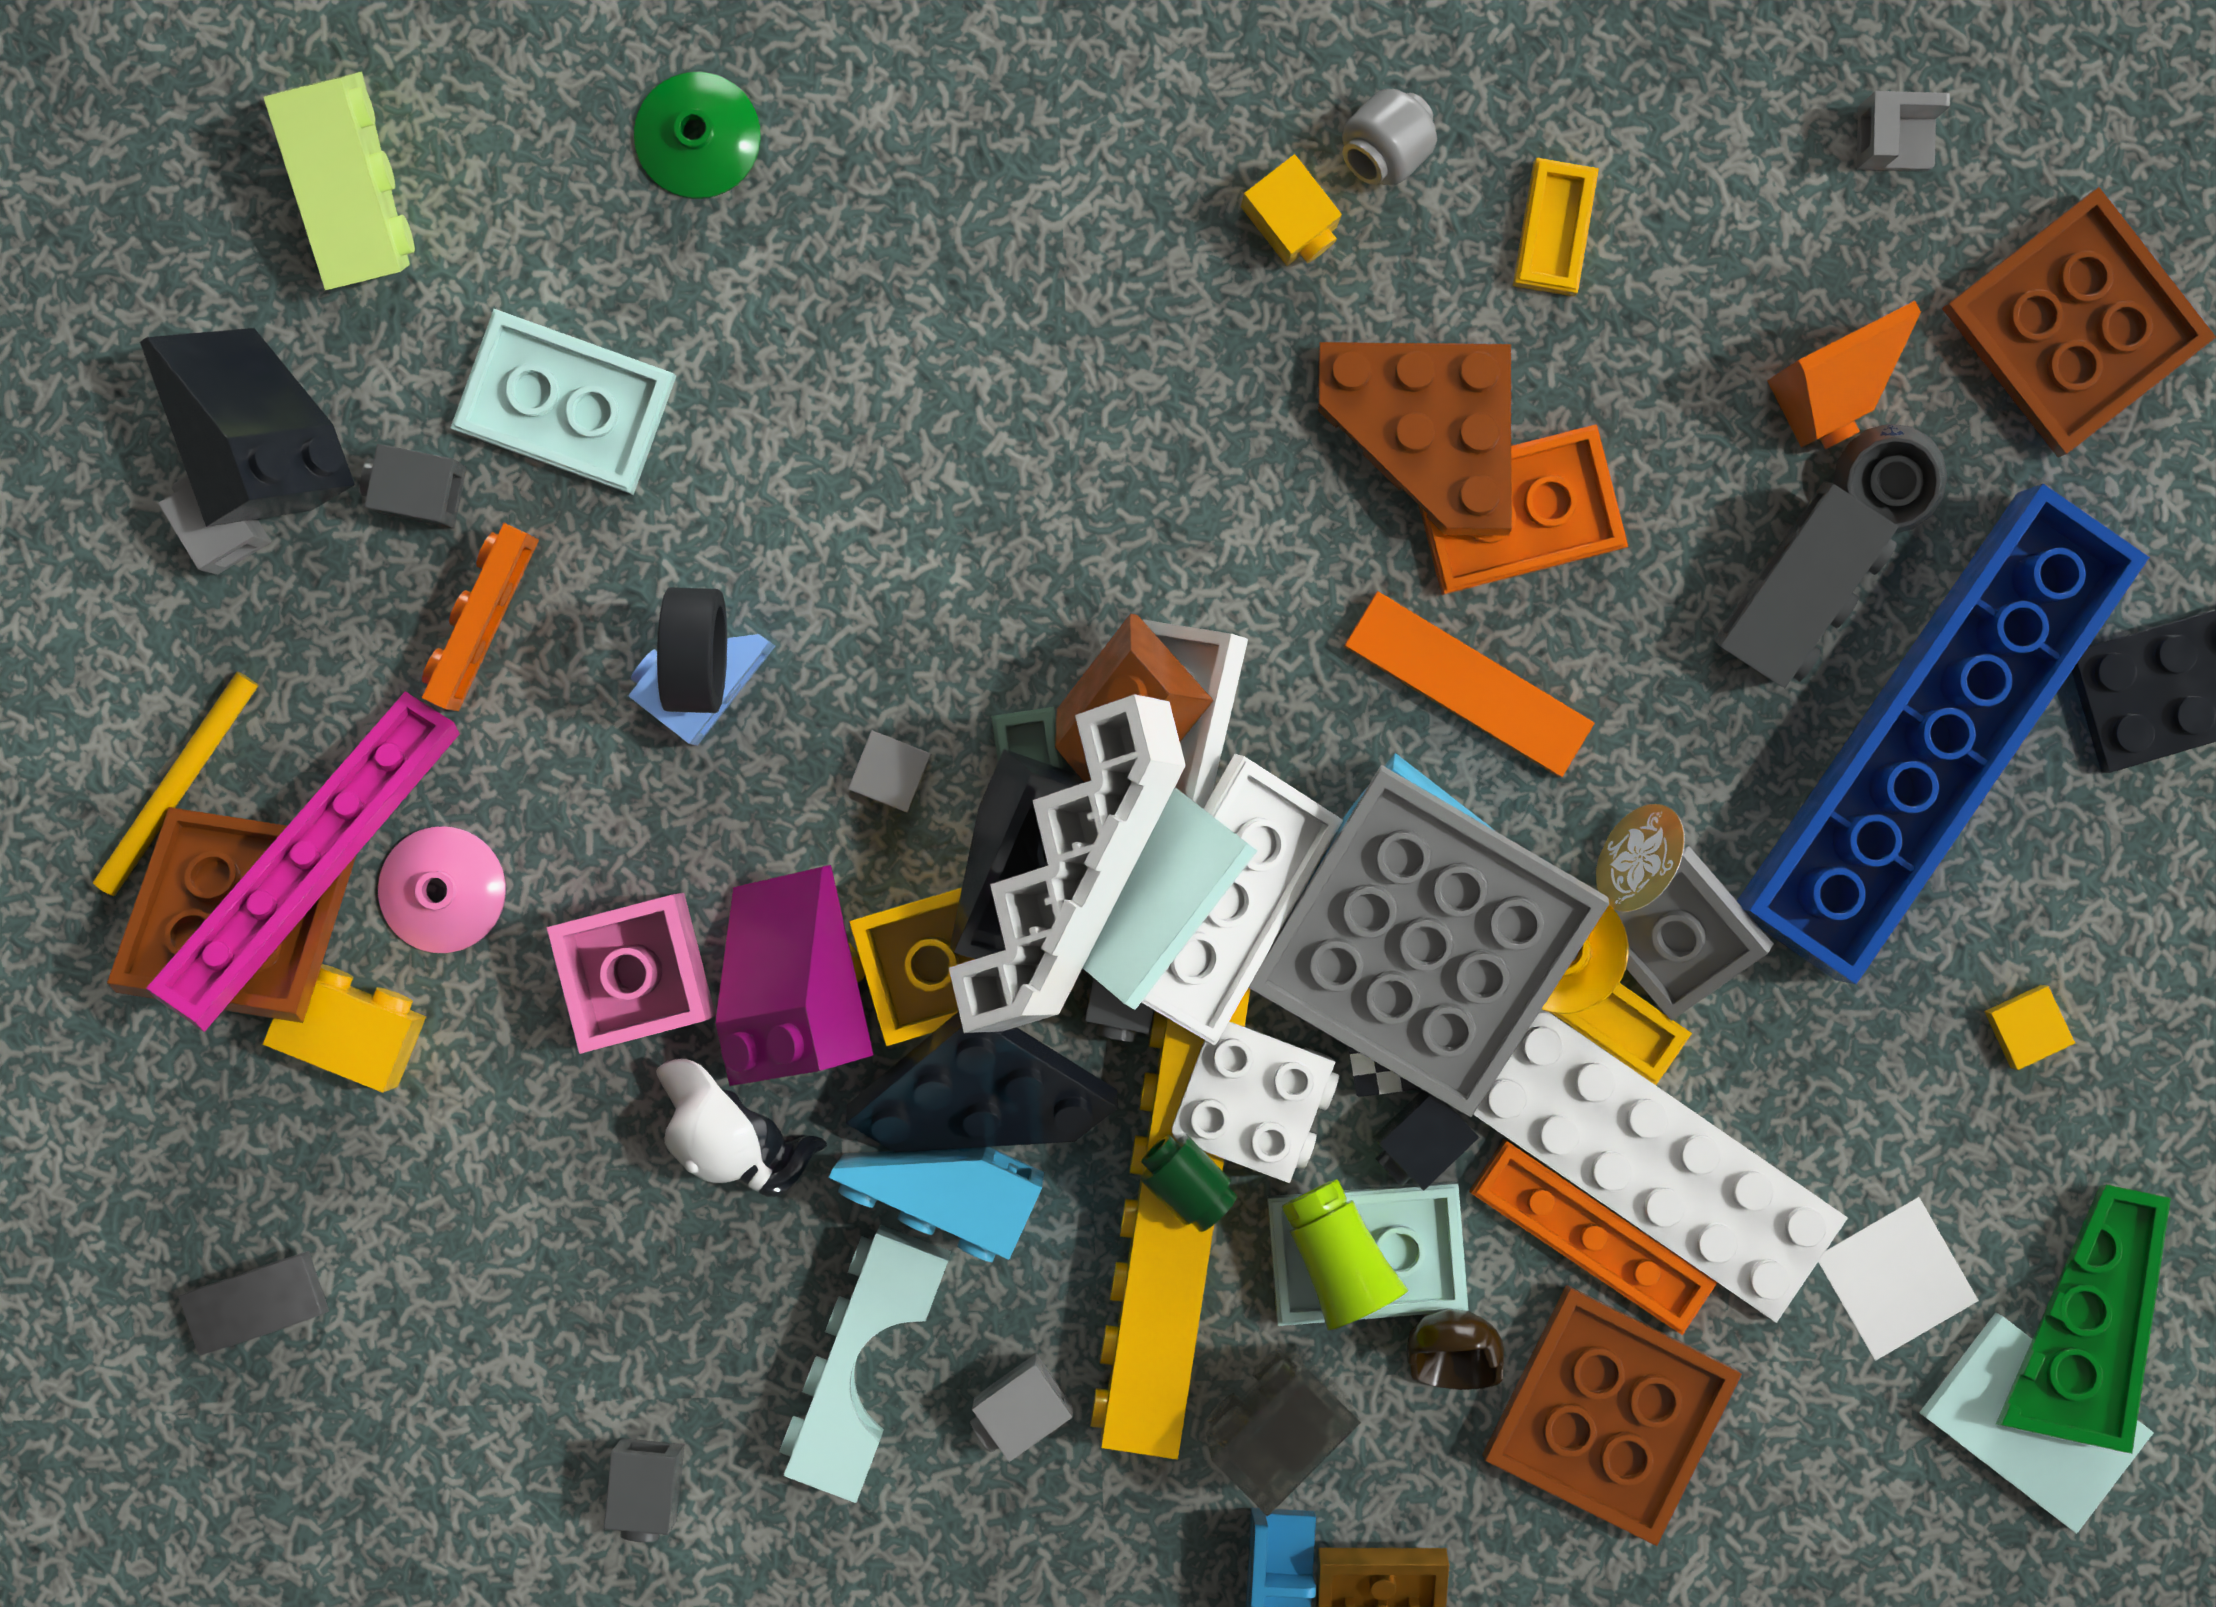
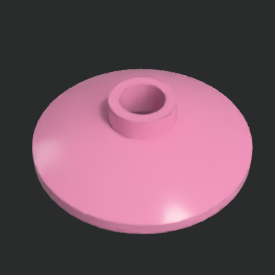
(473, 889)

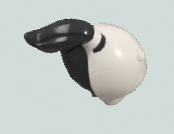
(724, 1139)

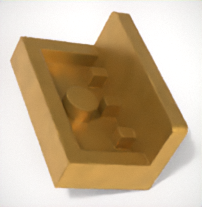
(1382, 1577)

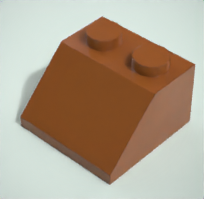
(1127, 666)

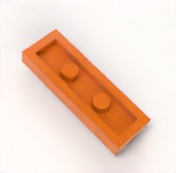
(477, 617)

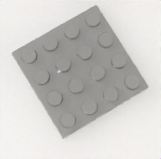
(1428, 941)

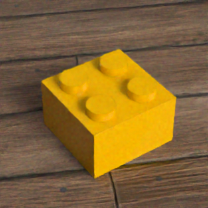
(908, 964)

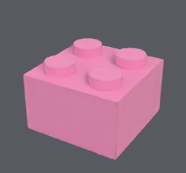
(631, 972)

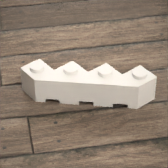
(1090, 848)

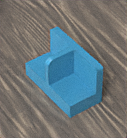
(1281, 1559)

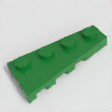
(2094, 1337)

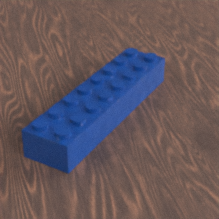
(1940, 732)

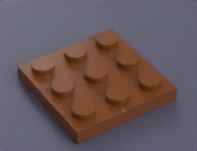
(2079, 322)
(188, 876)
(1611, 1415)

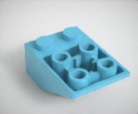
(962, 1191)

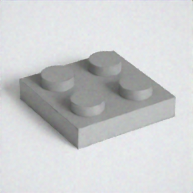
(1690, 939)

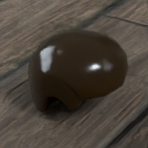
(1455, 1351)

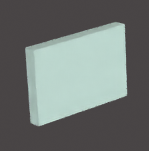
(563, 401)
(1166, 898)
(1413, 1230)
(2054, 1472)

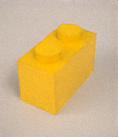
(352, 1031)

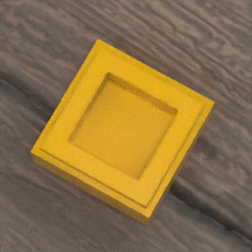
(2029, 1027)

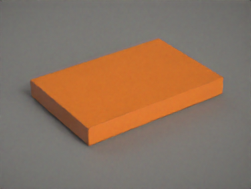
(1559, 515)

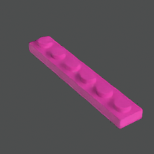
(303, 862)

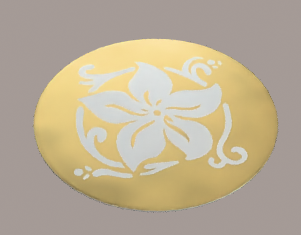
(1640, 857)

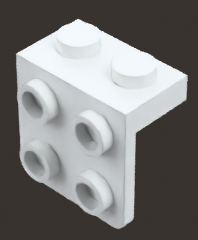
(1256, 1101)

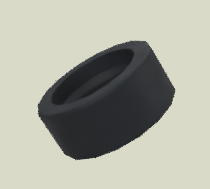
(692, 650)

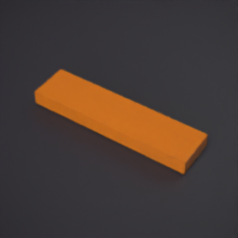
(1469, 684)
(1593, 1236)

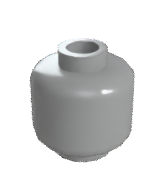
(1389, 137)

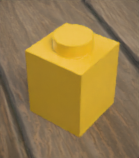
(1292, 212)

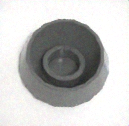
(1908, 468)

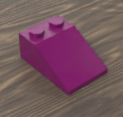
(788, 981)

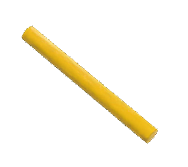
(175, 783)

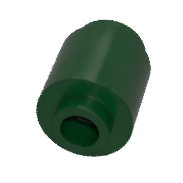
(1187, 1182)

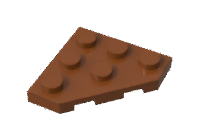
(1429, 423)

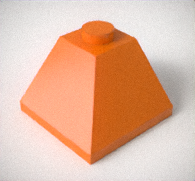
(1842, 380)

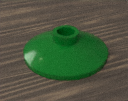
(702, 165)

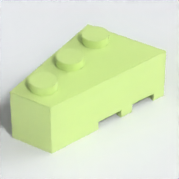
(341, 180)

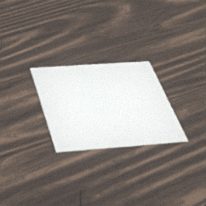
(1897, 1278)

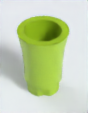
(1341, 1256)

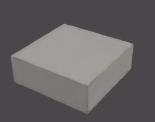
(889, 771)

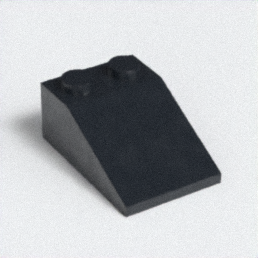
(244, 427)
(1003, 846)

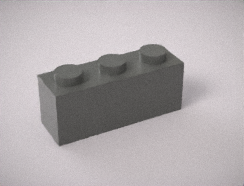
(1808, 585)

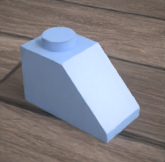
(743, 659)

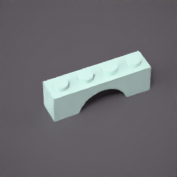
(838, 1435)

